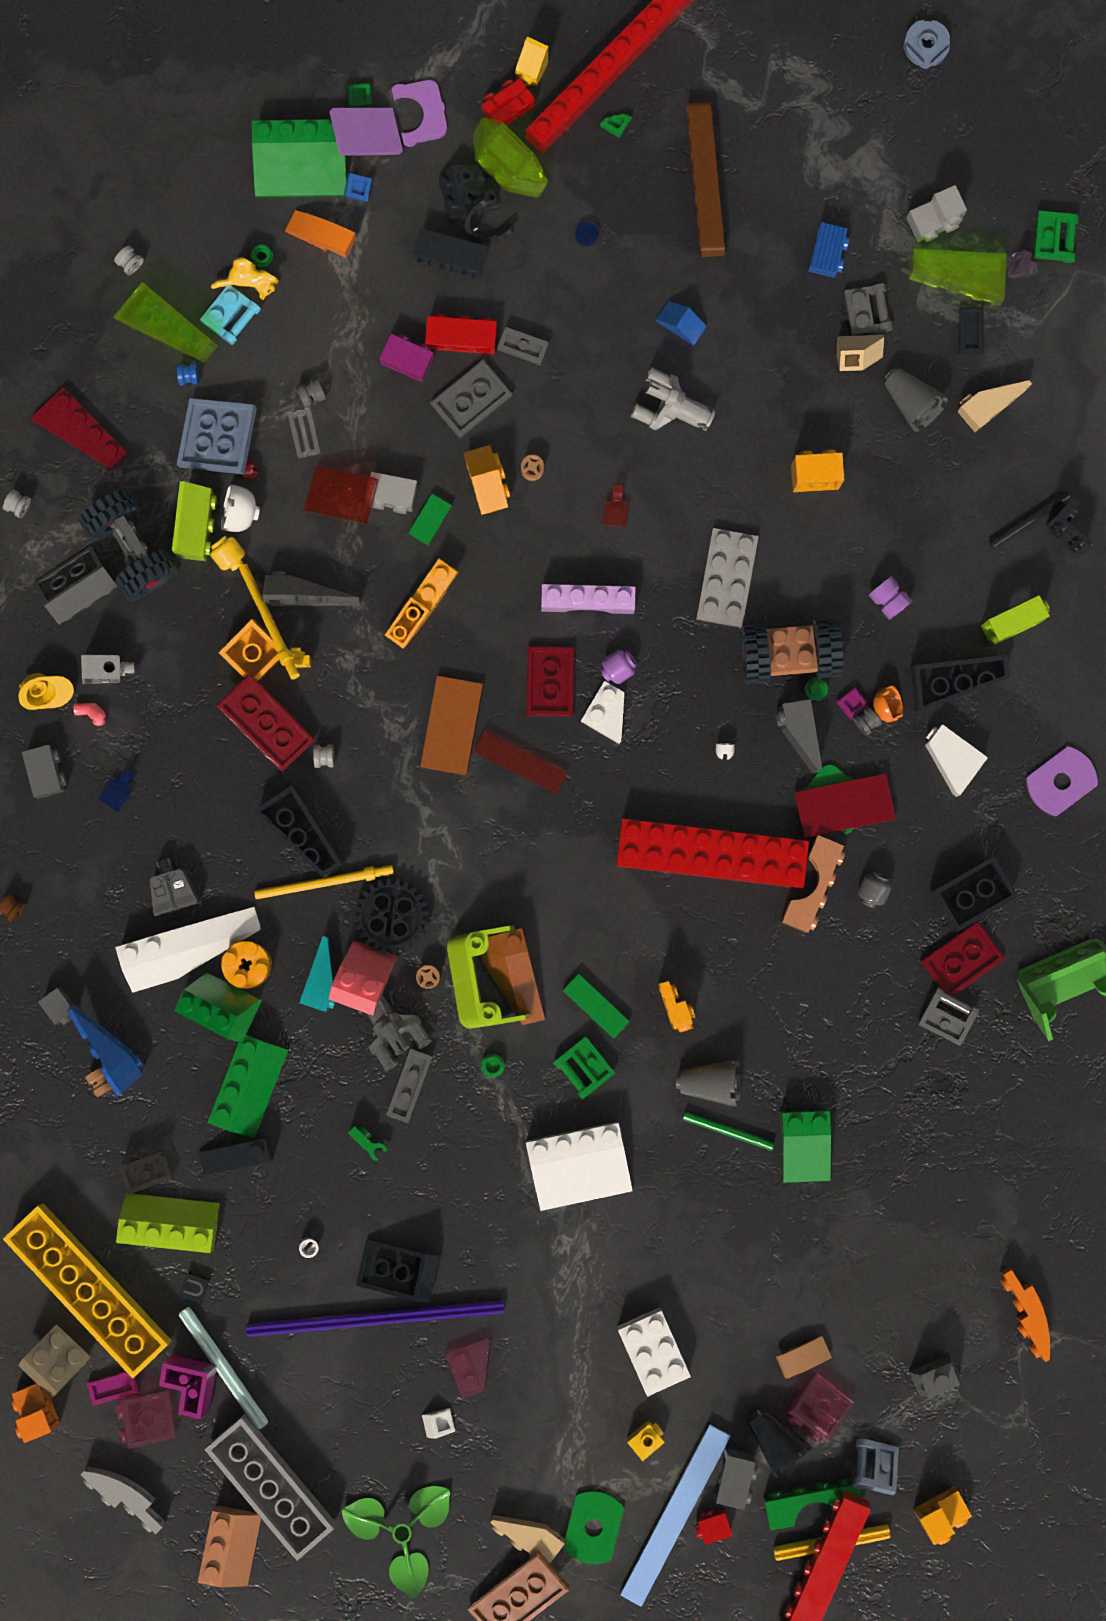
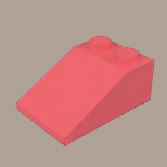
(362, 977)

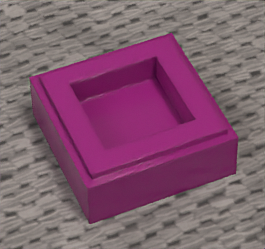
(852, 703)

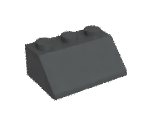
(74, 585)

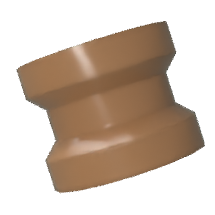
(532, 463)
(425, 975)

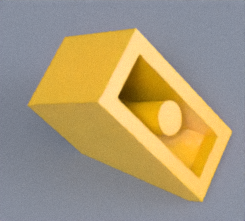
(532, 62)

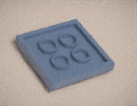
(216, 436)

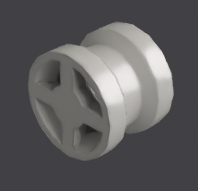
(128, 260)
(16, 503)
(323, 755)

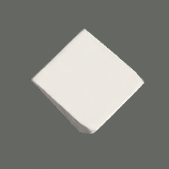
(438, 1423)

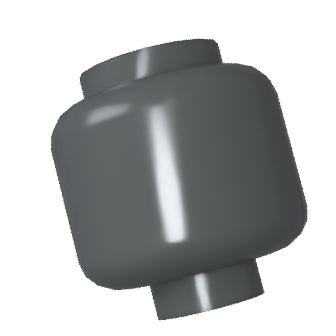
(874, 889)

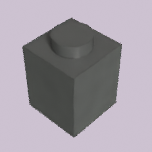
(56, 1006)

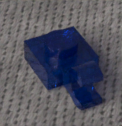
(116, 793)

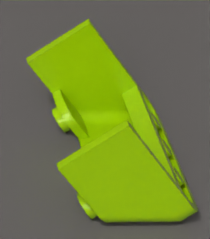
(461, 957)

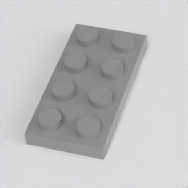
(727, 577)

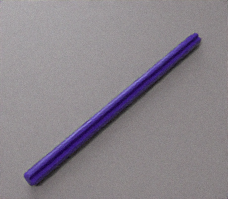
(375, 1318)

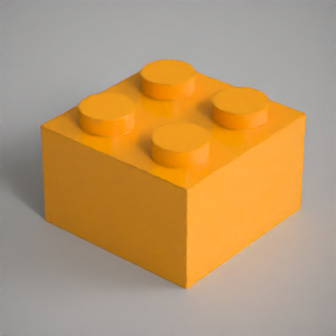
(817, 471)
(251, 651)

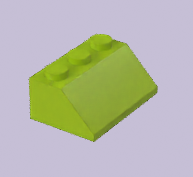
(194, 522)

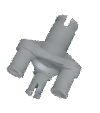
(673, 404)

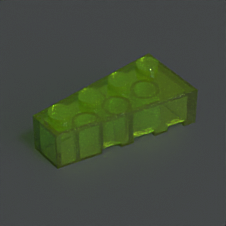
(964, 272)
(159, 320)

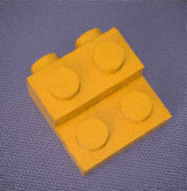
(678, 1012)

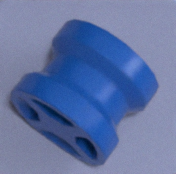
(187, 373)

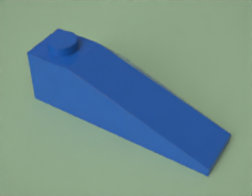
(117, 1061)

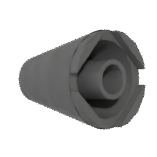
(914, 398)
(712, 1082)

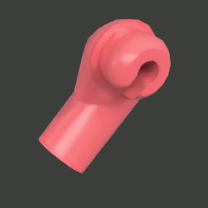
(92, 710)

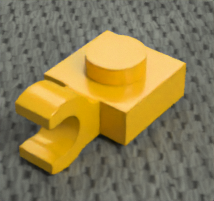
(301, 660)

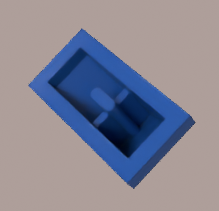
(682, 322)

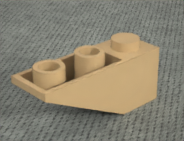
(529, 1535)

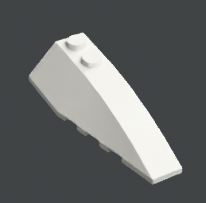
(183, 949)

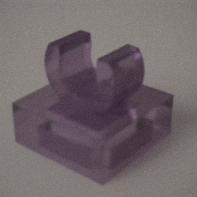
(1021, 265)

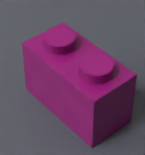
(407, 357)

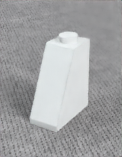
(954, 758)

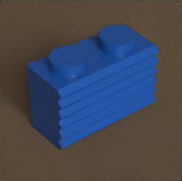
(828, 249)

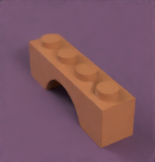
(824, 857)

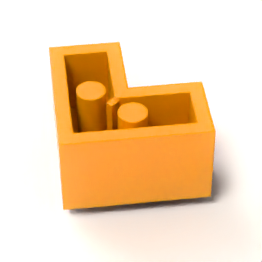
(486, 478)
(942, 1514)

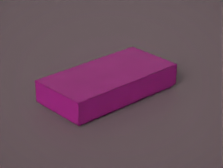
(112, 1387)

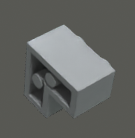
(939, 215)

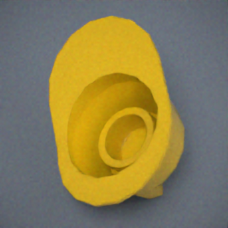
(44, 691)

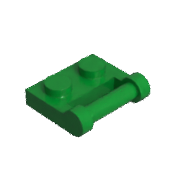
(1048, 236)
(590, 1062)

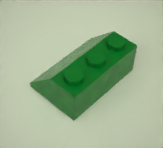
(219, 1007)

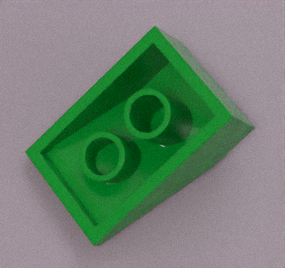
(806, 1145)

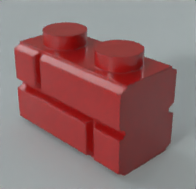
(509, 102)

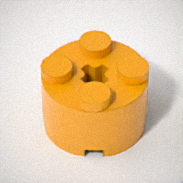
(233, 961)

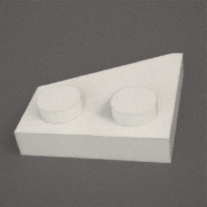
(606, 712)

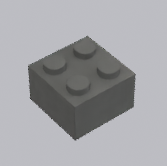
(734, 1478)

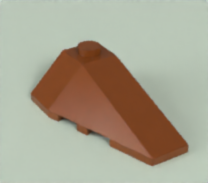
(512, 972)

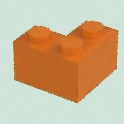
(35, 1411)

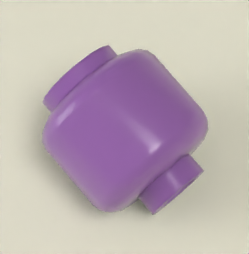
(618, 666)

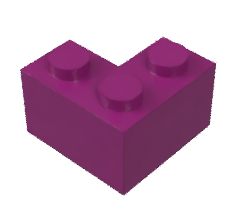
(195, 1382)

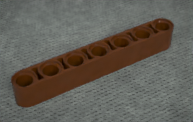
(705, 179)

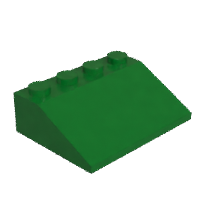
(297, 159)

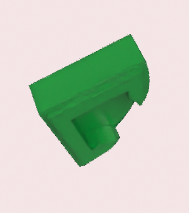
(616, 124)

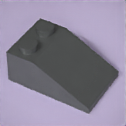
(800, 730)

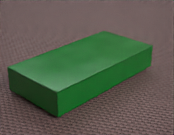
(430, 519)

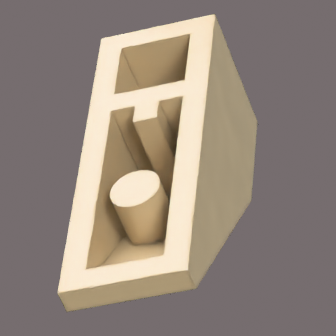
(986, 404)

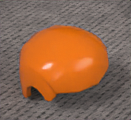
(888, 704)

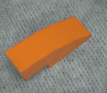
(321, 233)

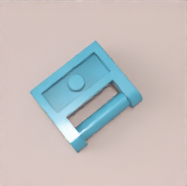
(225, 309)

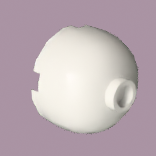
(239, 509)

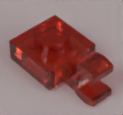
(615, 512)

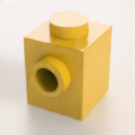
(646, 1439)

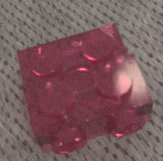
(819, 1409)
(145, 1419)

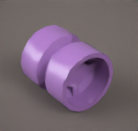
(890, 598)

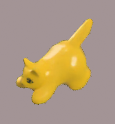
(245, 274)

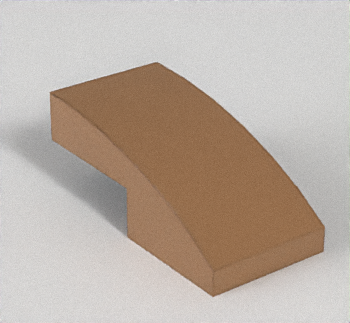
(803, 1357)

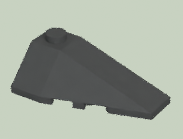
(293, 591)

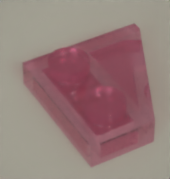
(470, 1367)

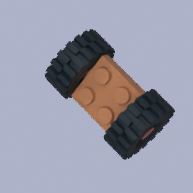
(791, 651)

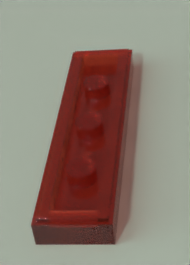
(520, 762)

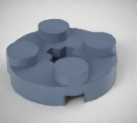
(927, 56)

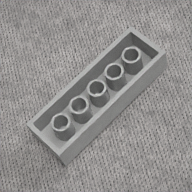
(270, 1487)

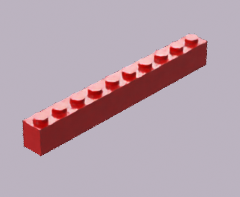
(603, 72)

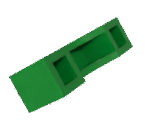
(784, 1507)

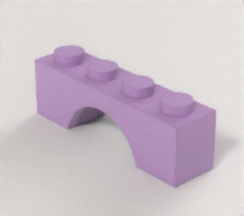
(586, 597)

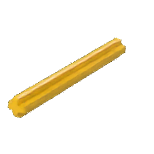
(806, 1547)

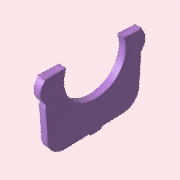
(429, 98)

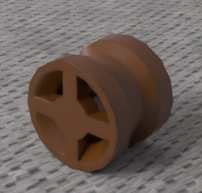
(11, 908)

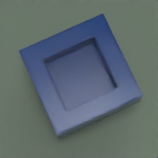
(357, 187)

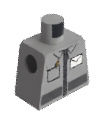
(94, 666)

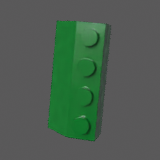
(248, 1086)

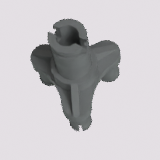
(388, 1029)

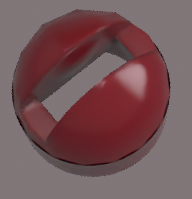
(249, 473)

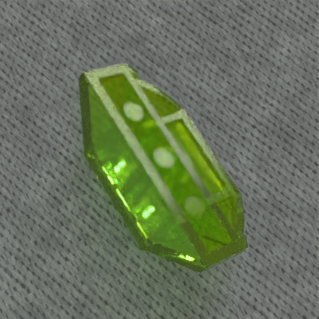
(508, 159)

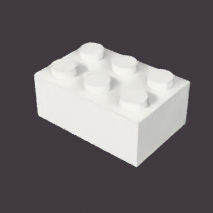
(653, 1351)

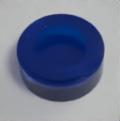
(586, 234)

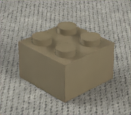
(54, 1361)

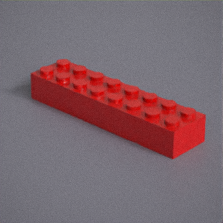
(712, 853)

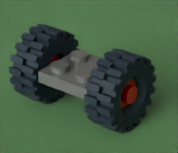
(115, 516)

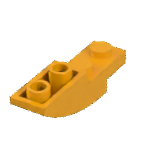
(422, 603)

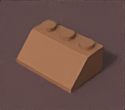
(229, 1547)

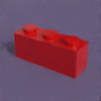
(461, 334)

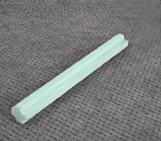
(223, 1368)

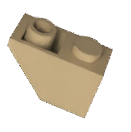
(859, 351)

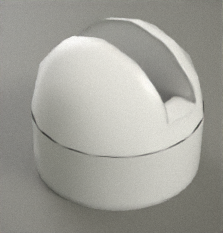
(725, 748)
(311, 1250)

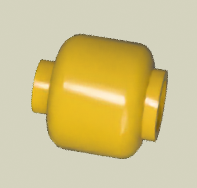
(227, 553)

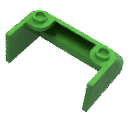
(1061, 979)

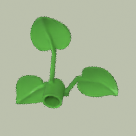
(431, 1508)

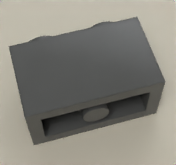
(44, 771)

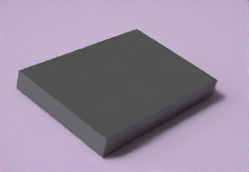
(471, 399)

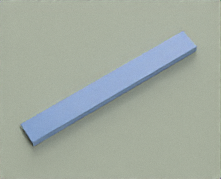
(675, 1515)

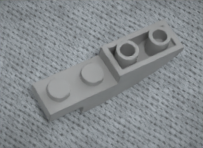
(118, 1488)

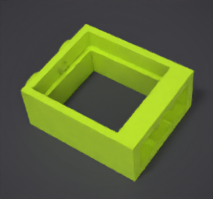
(1015, 620)

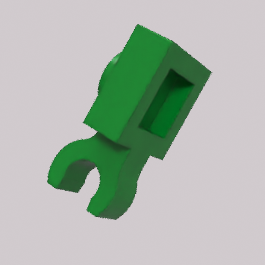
(362, 1137)

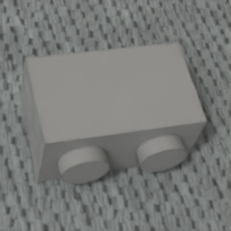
(394, 493)

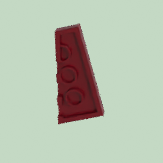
(73, 424)

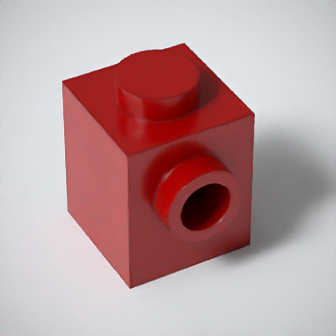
(712, 1526)

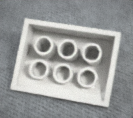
(579, 1165)

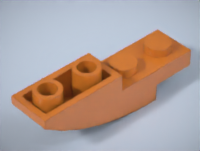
(1033, 1320)

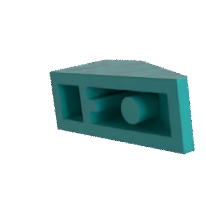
(320, 979)

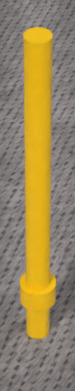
(285, 655)
(369, 873)

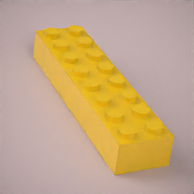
(87, 1290)

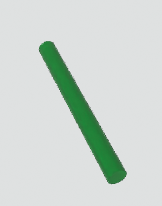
(729, 1131)

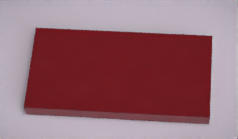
(265, 721)
(844, 806)

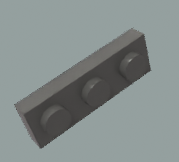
(409, 1085)

